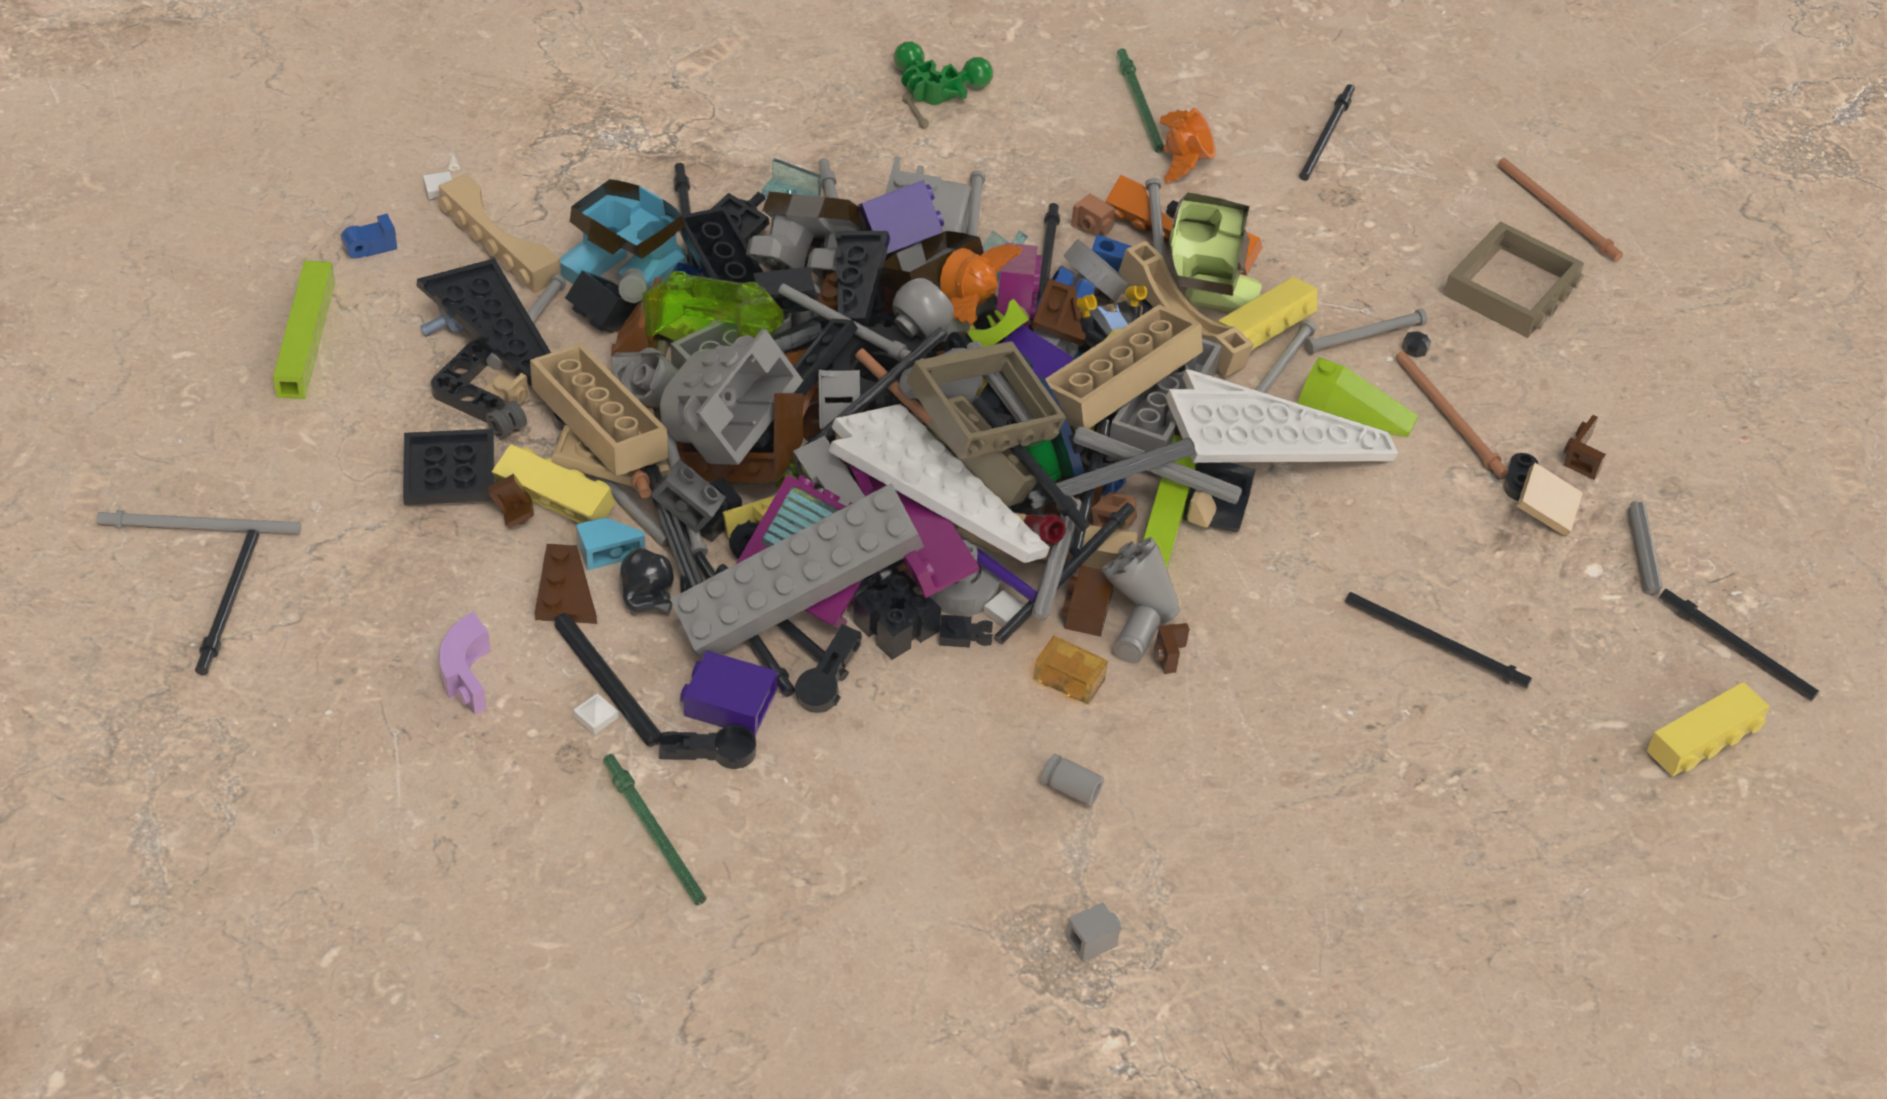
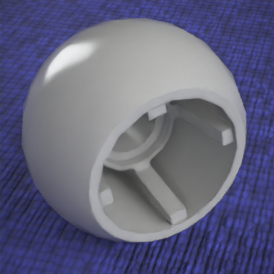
(921, 308)

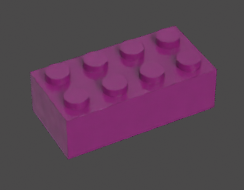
(1020, 281)

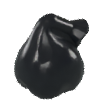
(646, 581)

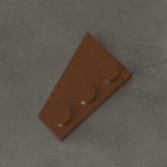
(564, 586)

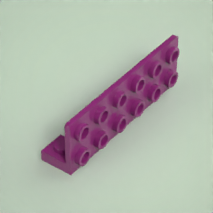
(944, 554)

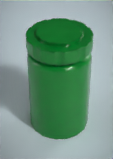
(1046, 456)

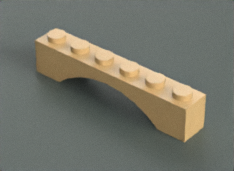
(528, 261)
(1147, 267)

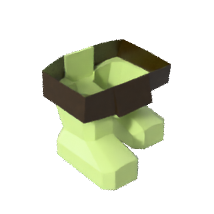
(1213, 240)

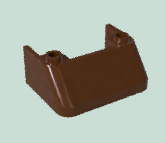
(759, 464)

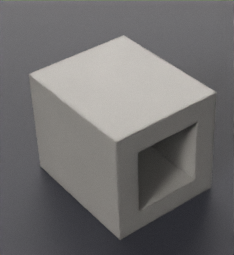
(1093, 931)

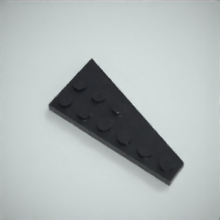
(489, 310)

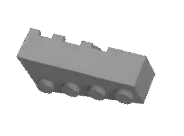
(826, 471)

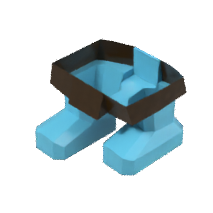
(620, 220)

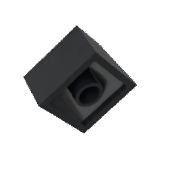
(600, 301)

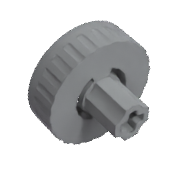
(1095, 270)
(967, 597)

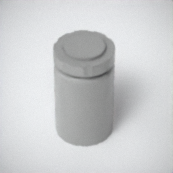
(632, 285)
(1137, 634)
(1072, 779)

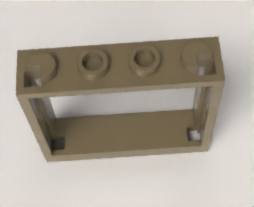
(1498, 308)
(1003, 358)

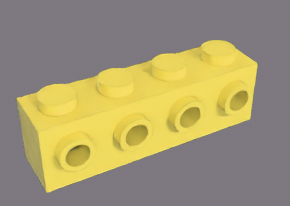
(1274, 311)
(555, 486)
(1708, 729)

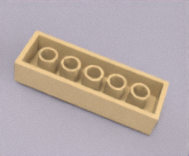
(1125, 365)
(599, 409)

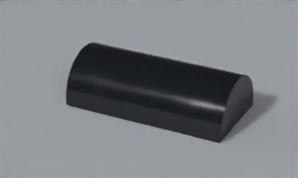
(718, 246)

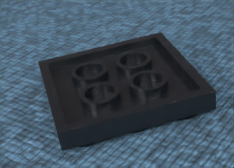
(448, 466)

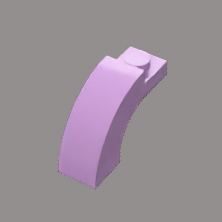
(459, 650)

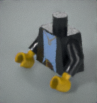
(1102, 320)

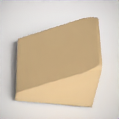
(1201, 509)

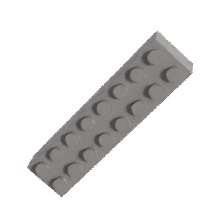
(797, 572)

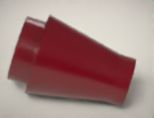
(1048, 527)

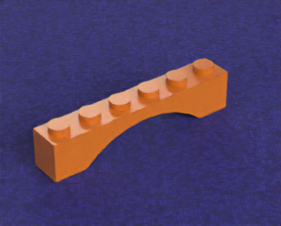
(1133, 204)

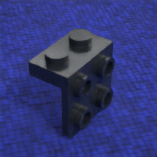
(1227, 515)

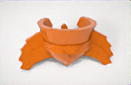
(1187, 141)
(973, 278)

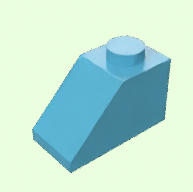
(606, 541)

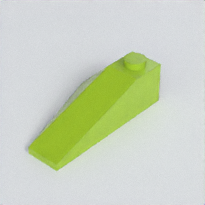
(1349, 396)

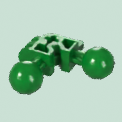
(936, 86)

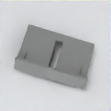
(836, 385)

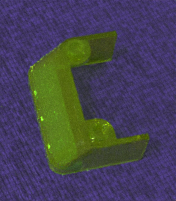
(711, 299)

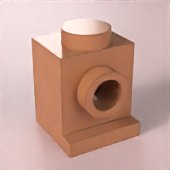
(1093, 215)
(1112, 503)

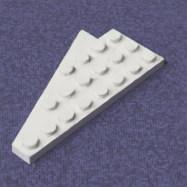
(1252, 426)
(903, 452)

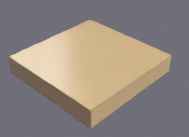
(1550, 499)

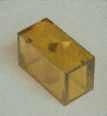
(1070, 670)

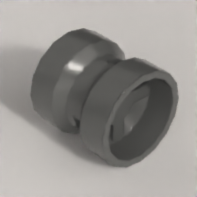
(506, 419)

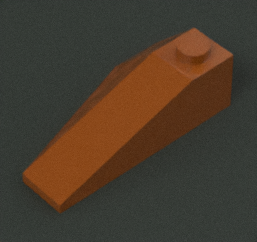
(633, 333)

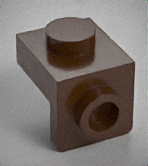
(512, 500)
(1167, 643)

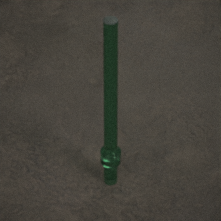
(1128, 70)
(625, 784)

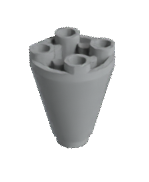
(1144, 578)

